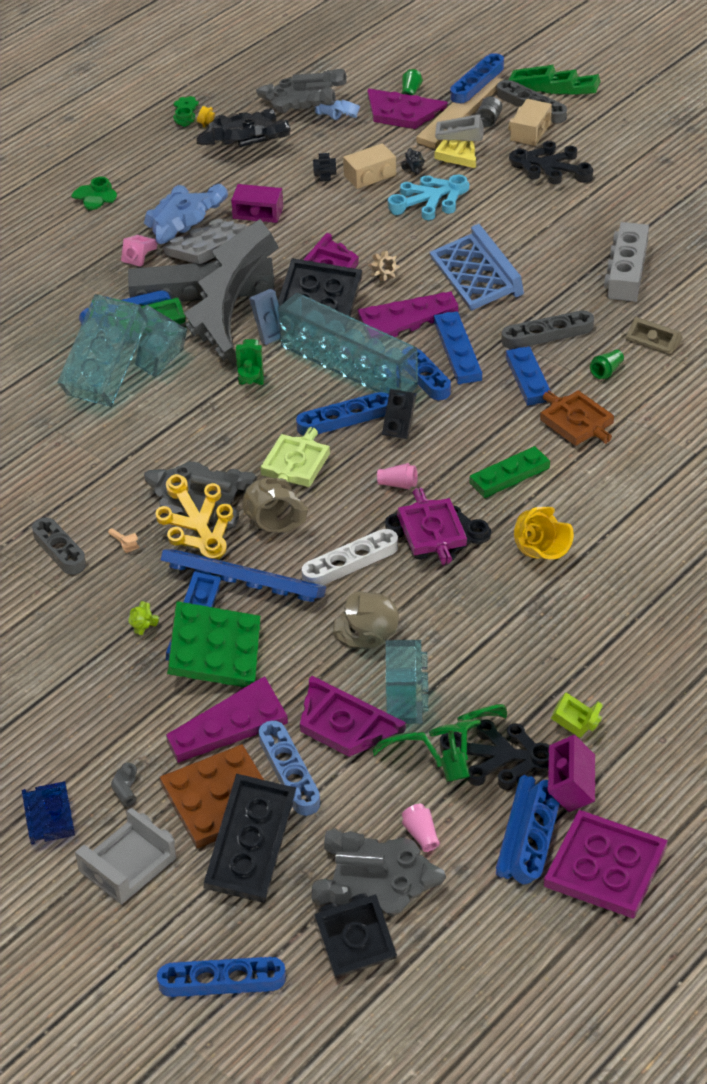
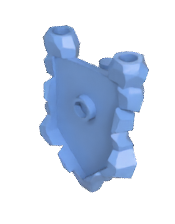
(182, 210)

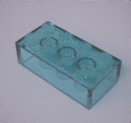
(103, 350)

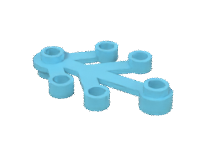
(454, 187)

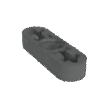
(60, 556)

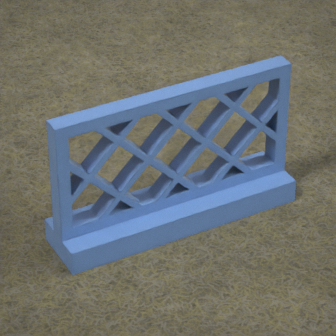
(493, 261)

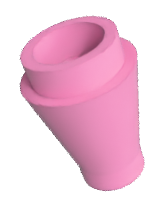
(399, 476)
(420, 825)

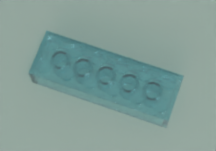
(347, 346)

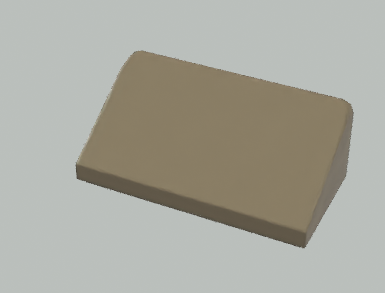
(654, 336)

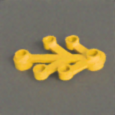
(196, 520)

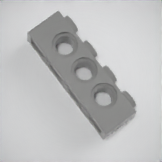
(626, 261)

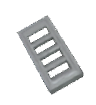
(461, 129)

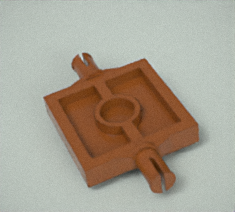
(576, 417)

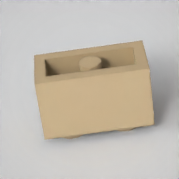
(530, 122)
(369, 166)

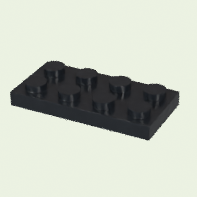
(250, 838)

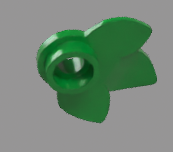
(96, 193)

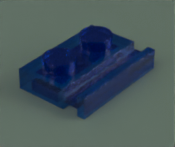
(48, 812)

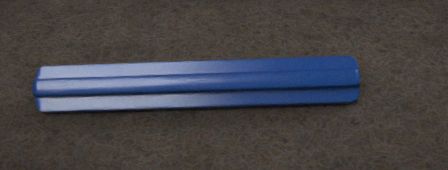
(512, 830)

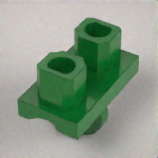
(250, 362)

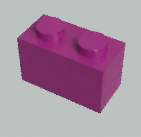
(257, 203)
(571, 773)

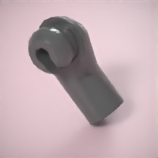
(122, 783)

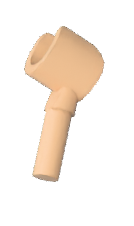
(127, 542)

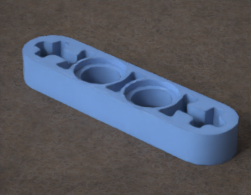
(288, 767)

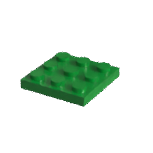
(214, 644)

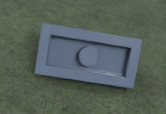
(266, 315)

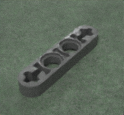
(513, 93)
(575, 324)

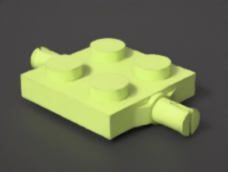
(296, 458)

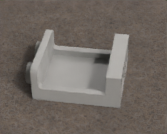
(128, 857)

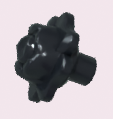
(413, 161)

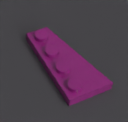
(407, 313)
(227, 721)

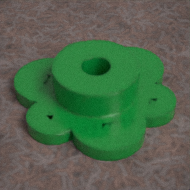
(189, 101)

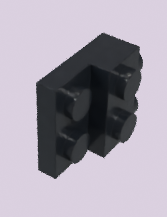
(354, 935)

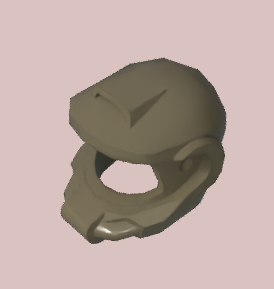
(268, 499)
(370, 615)

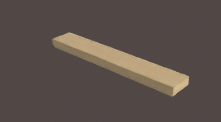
(453, 111)

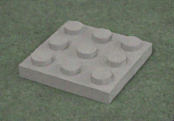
(200, 243)

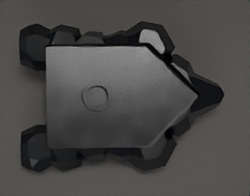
(244, 128)

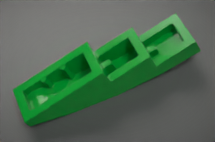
(547, 80)

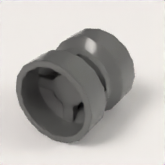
(489, 111)

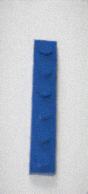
(254, 578)

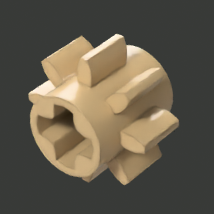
(389, 268)

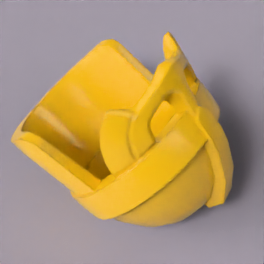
(541, 535)

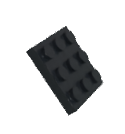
(324, 283)

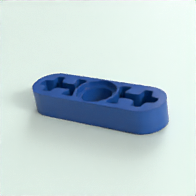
(427, 383)

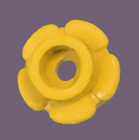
(205, 116)

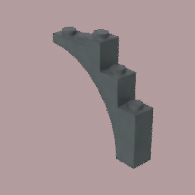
(234, 265)

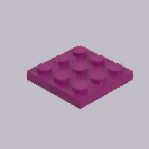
(605, 863)

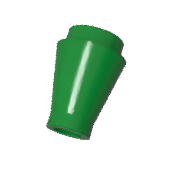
(411, 82)
(605, 364)

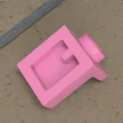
(135, 249)

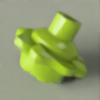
(142, 618)

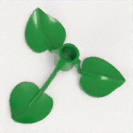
(453, 759)

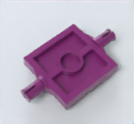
(431, 526)

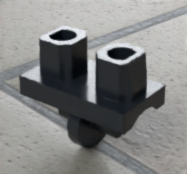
(399, 413)

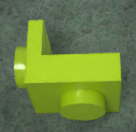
(576, 716)

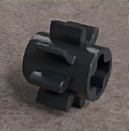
(324, 167)

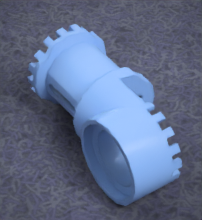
(337, 109)

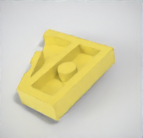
(457, 152)

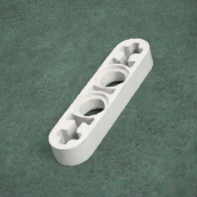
(378, 544)

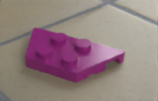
(402, 109)
(329, 252)
(344, 720)

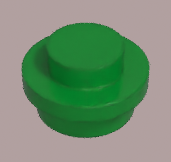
(184, 116)

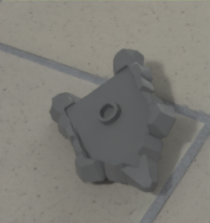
(303, 90)
(198, 478)
(385, 869)

